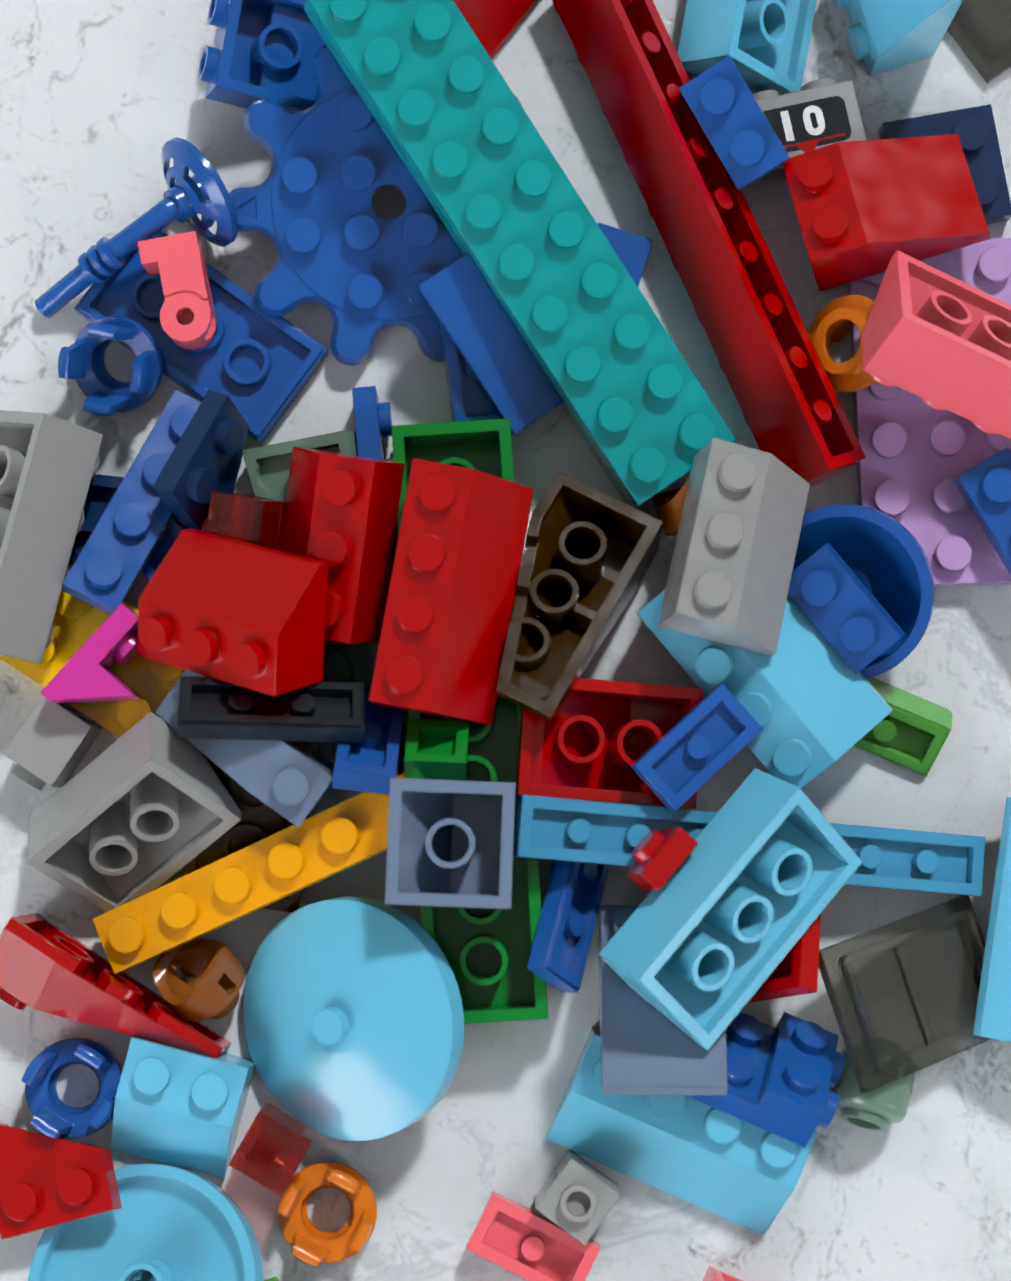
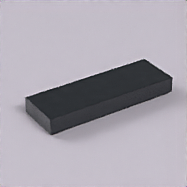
(309, 714)

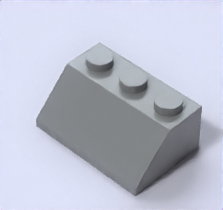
(735, 548)
(131, 817)

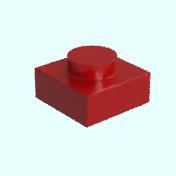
(659, 856)

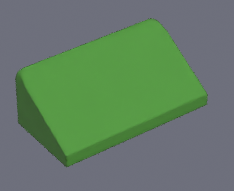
(911, 732)

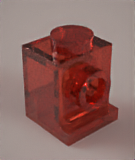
(272, 1149)

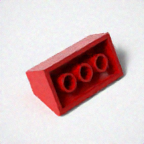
(451, 593)

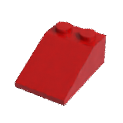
(882, 197)
(596, 740)

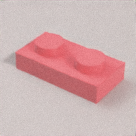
(529, 1243)

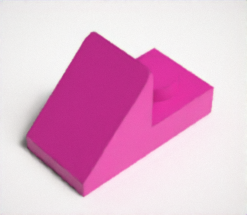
(88, 673)

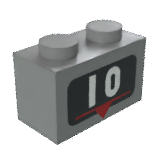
(811, 118)

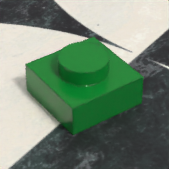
(436, 749)

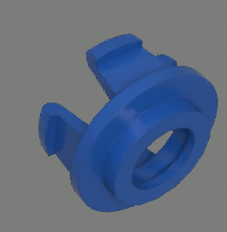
(86, 365)
(49, 1112)

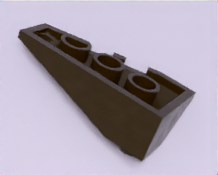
(572, 586)

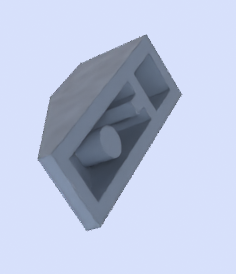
(278, 773)

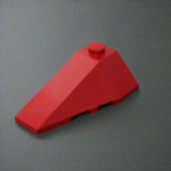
(68, 979)

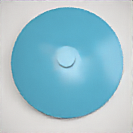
(353, 1018)
(166, 1231)

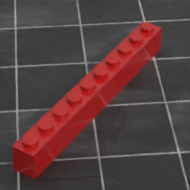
(711, 238)

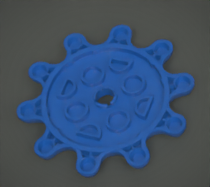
(325, 225)

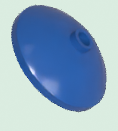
(885, 561)

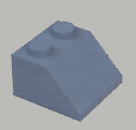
(450, 843)

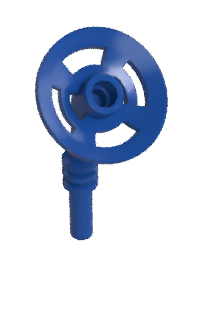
(189, 196)

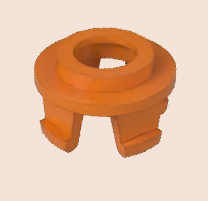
(832, 326)
(319, 1246)

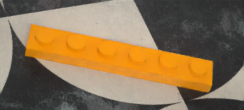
(245, 881)

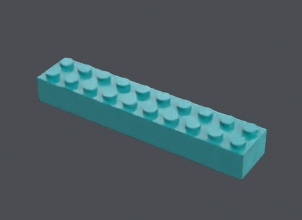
(526, 233)

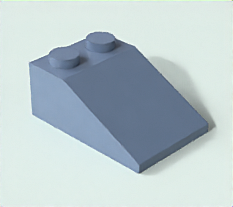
(640, 1045)

